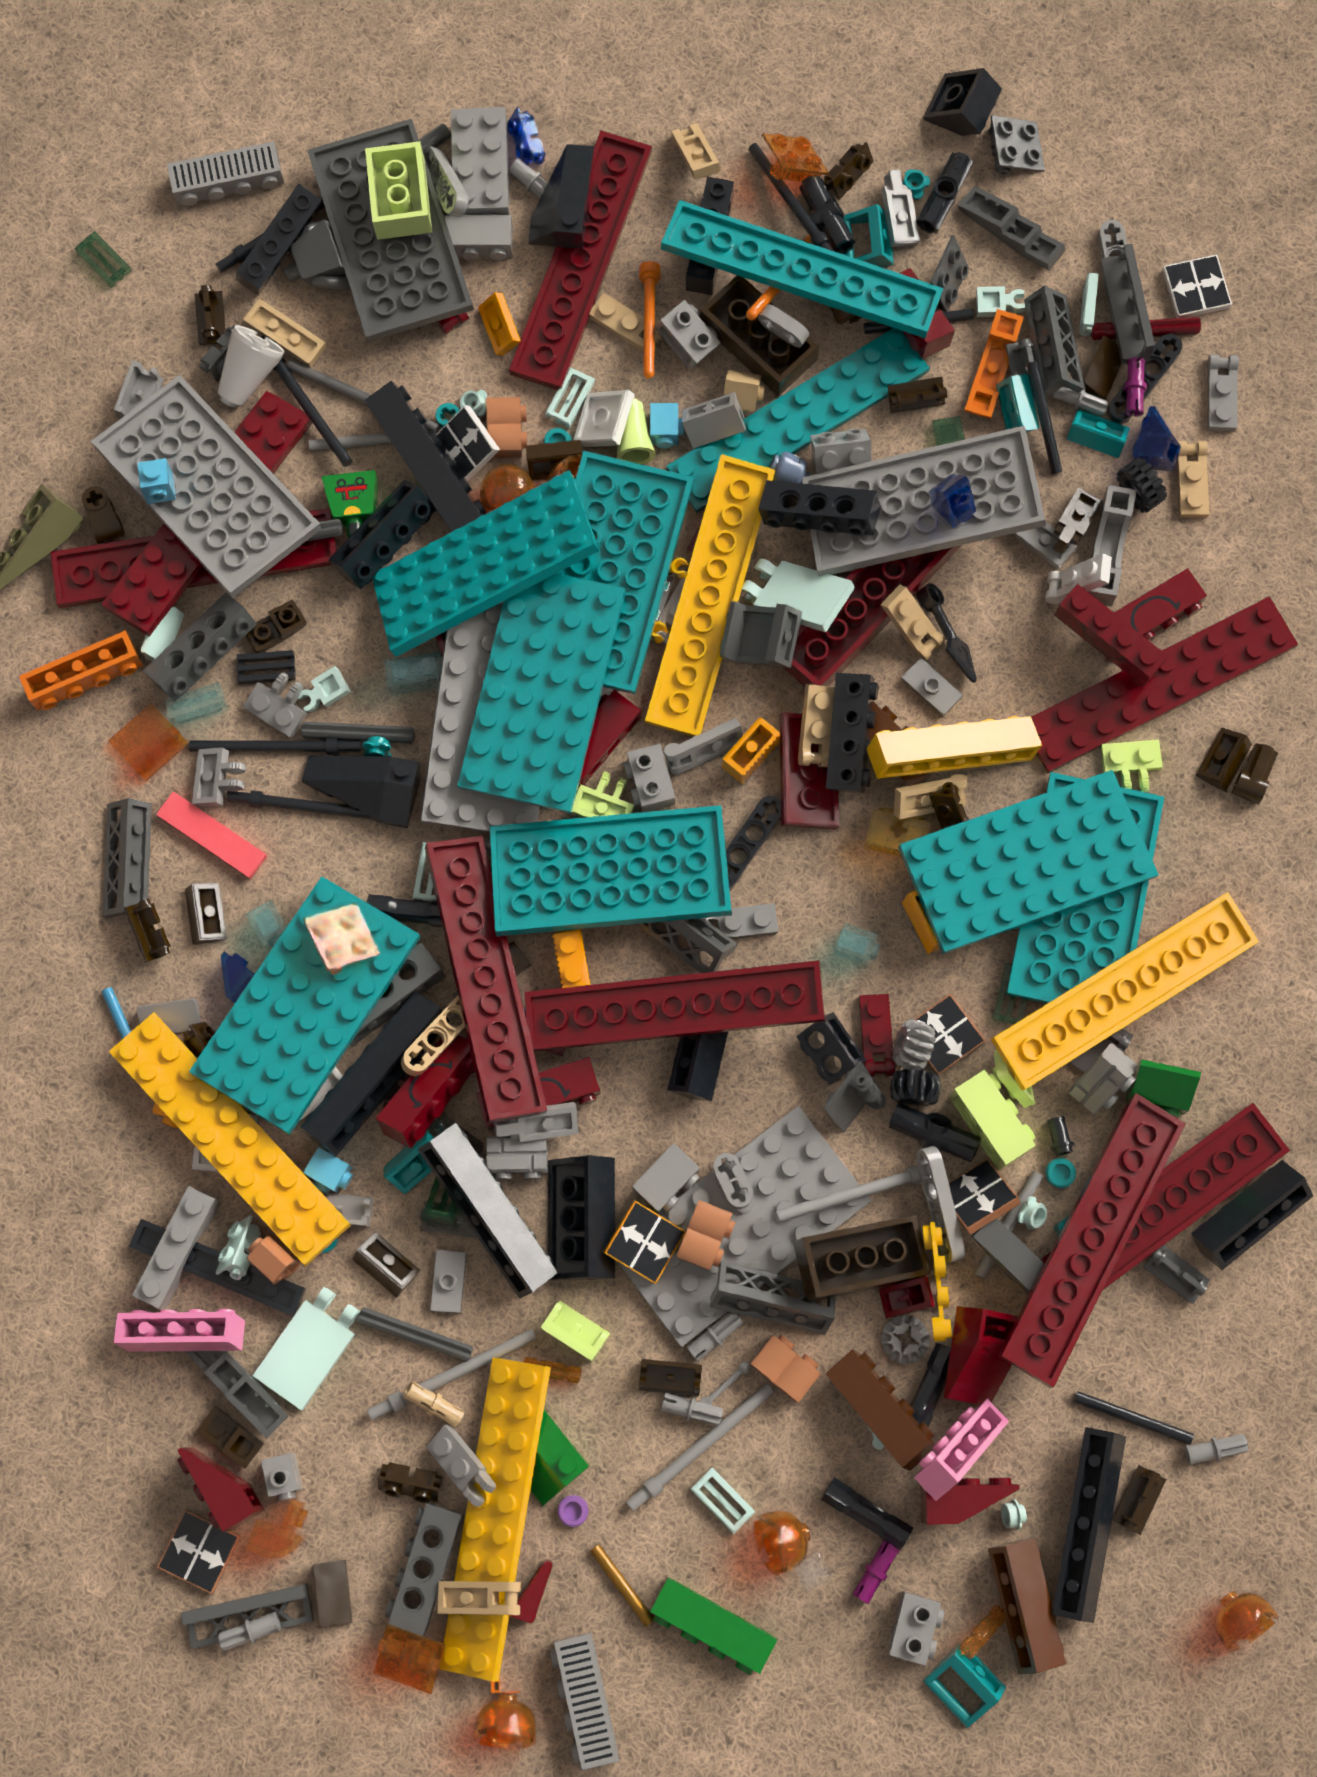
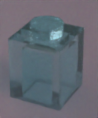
(267, 923)
(857, 945)

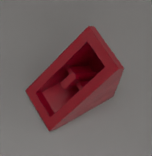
(906, 1297)

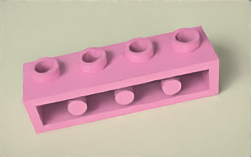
(179, 1331)
(961, 1449)

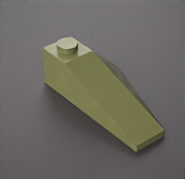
(46, 527)

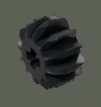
(915, 1087)

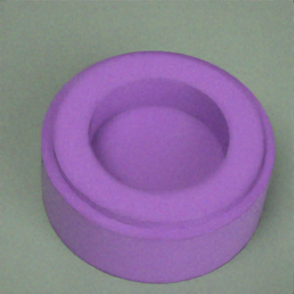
(573, 1510)

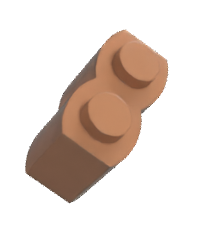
(505, 425)
(705, 1235)
(273, 1258)
(785, 1368)

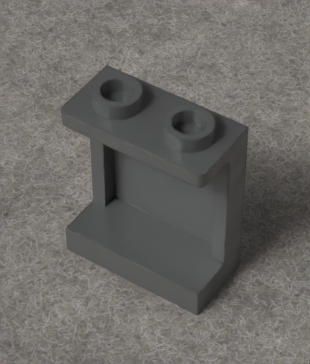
(760, 634)

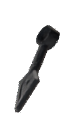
(931, 599)

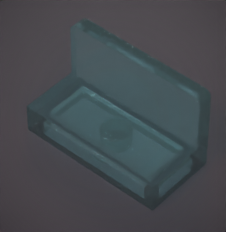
(196, 705)

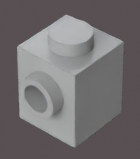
(282, 1476)

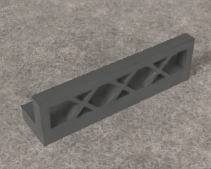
(1127, 305)
(1050, 340)
(130, 858)
(699, 934)
(773, 1304)
(245, 1604)

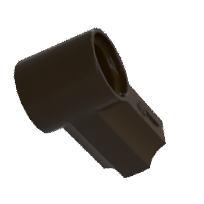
(1253, 780)

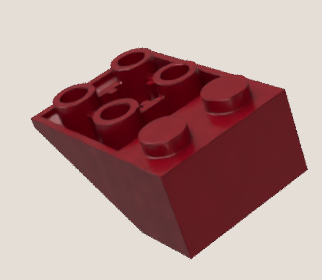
(974, 1362)
(226, 1494)
(964, 1500)

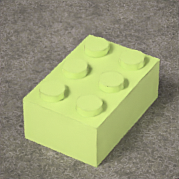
(398, 190)
(992, 1119)

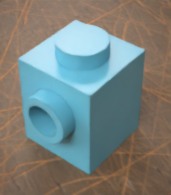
(665, 424)
(156, 481)
(328, 1172)

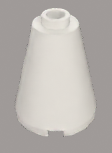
(246, 365)

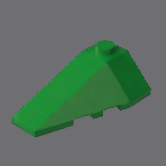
(555, 1462)

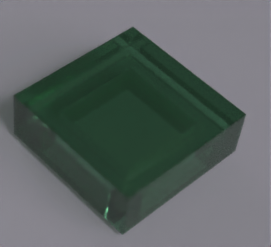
(947, 430)

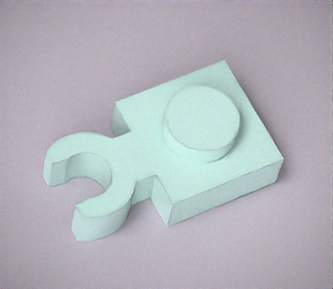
(993, 298)
(327, 688)

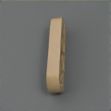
(439, 1026)

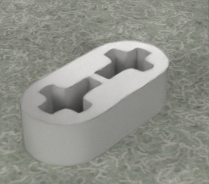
(783, 325)
(739, 1177)

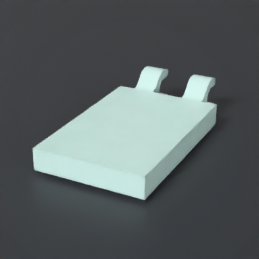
(801, 588)
(307, 1350)

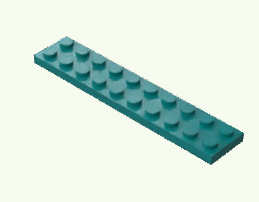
(801, 268)
(808, 410)

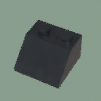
(963, 101)

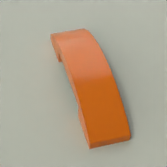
(993, 364)

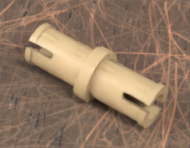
(433, 1403)

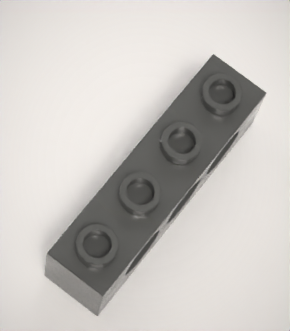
(200, 647)
(426, 976)
(447, 1524)

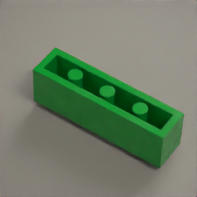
(713, 1625)

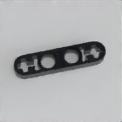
(1151, 380)
(749, 846)

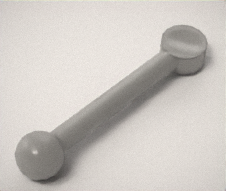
(743, 1368)

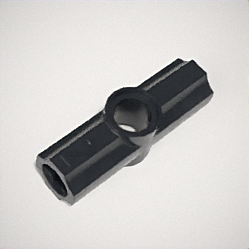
(950, 180)
(827, 214)
(936, 1131)

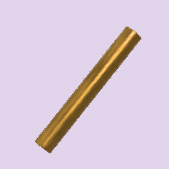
(622, 1585)

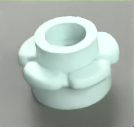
(1013, 1514)

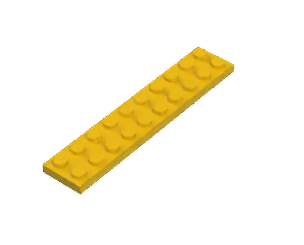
(712, 582)
(1124, 991)
(230, 1141)
(496, 1528)

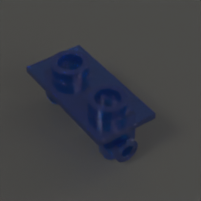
(522, 128)

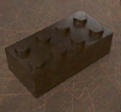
(751, 342)
(861, 1258)

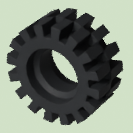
(1141, 477)

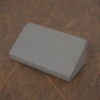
(174, 1014)

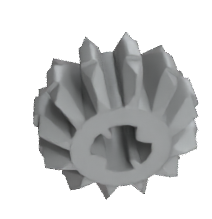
(913, 1045)

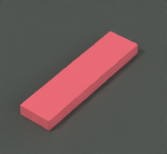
(211, 835)

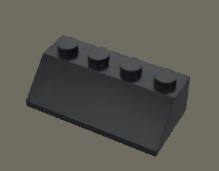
(581, 1216)

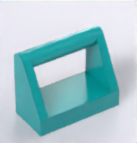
(880, 244)
(976, 1675)

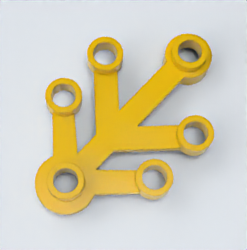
(932, 1239)

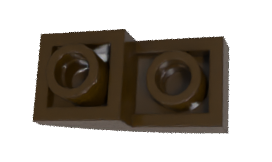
(276, 627)

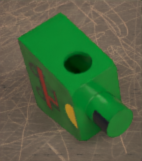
(352, 497)

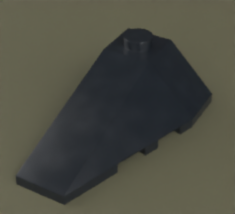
(563, 207)
(371, 784)

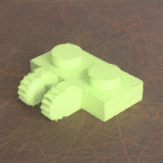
(1132, 757)
(597, 803)
(1004, 1076)

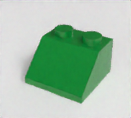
(1165, 1086)

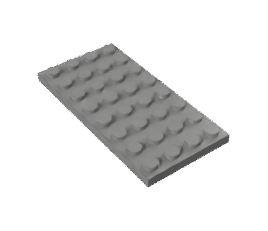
(226, 500)
(908, 525)
(459, 689)
(784, 1169)

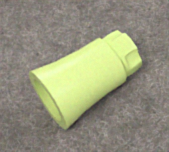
(636, 441)

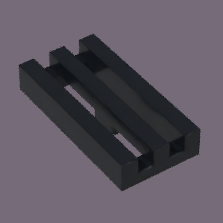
(265, 656)

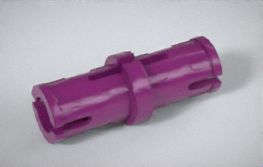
(1135, 387)
(875, 1572)

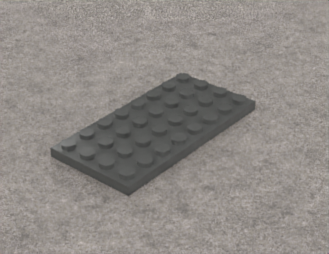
(396, 279)

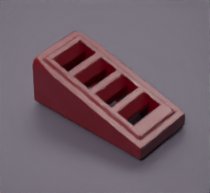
(533, 1592)

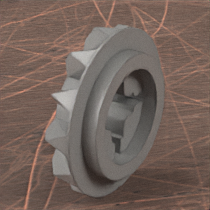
(892, 1345)

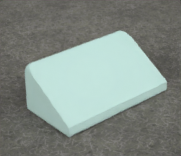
(162, 635)

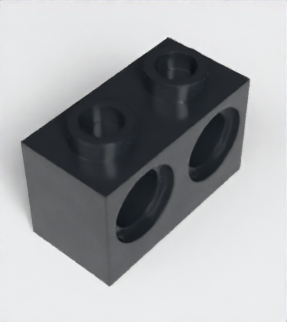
(836, 1043)

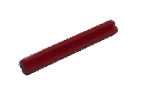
(1159, 327)

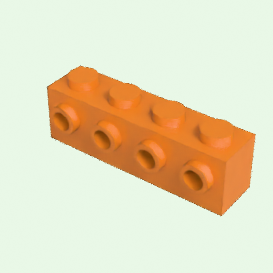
(80, 671)

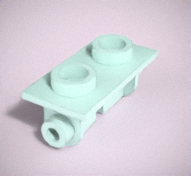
(232, 1257)

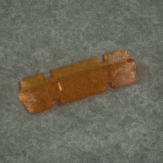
(559, 1371)
(982, 1632)

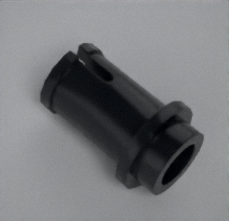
(1060, 1136)

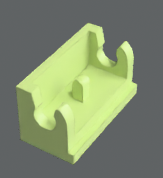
(575, 1330)

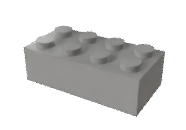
(482, 158)

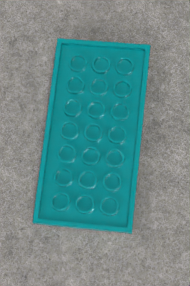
(636, 525)
(483, 563)
(542, 692)
(1027, 861)
(609, 871)
(1083, 940)
(298, 1016)

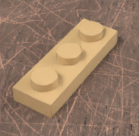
(285, 333)

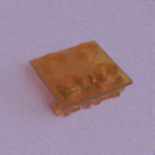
(794, 158)
(148, 742)
(341, 937)
(409, 1658)

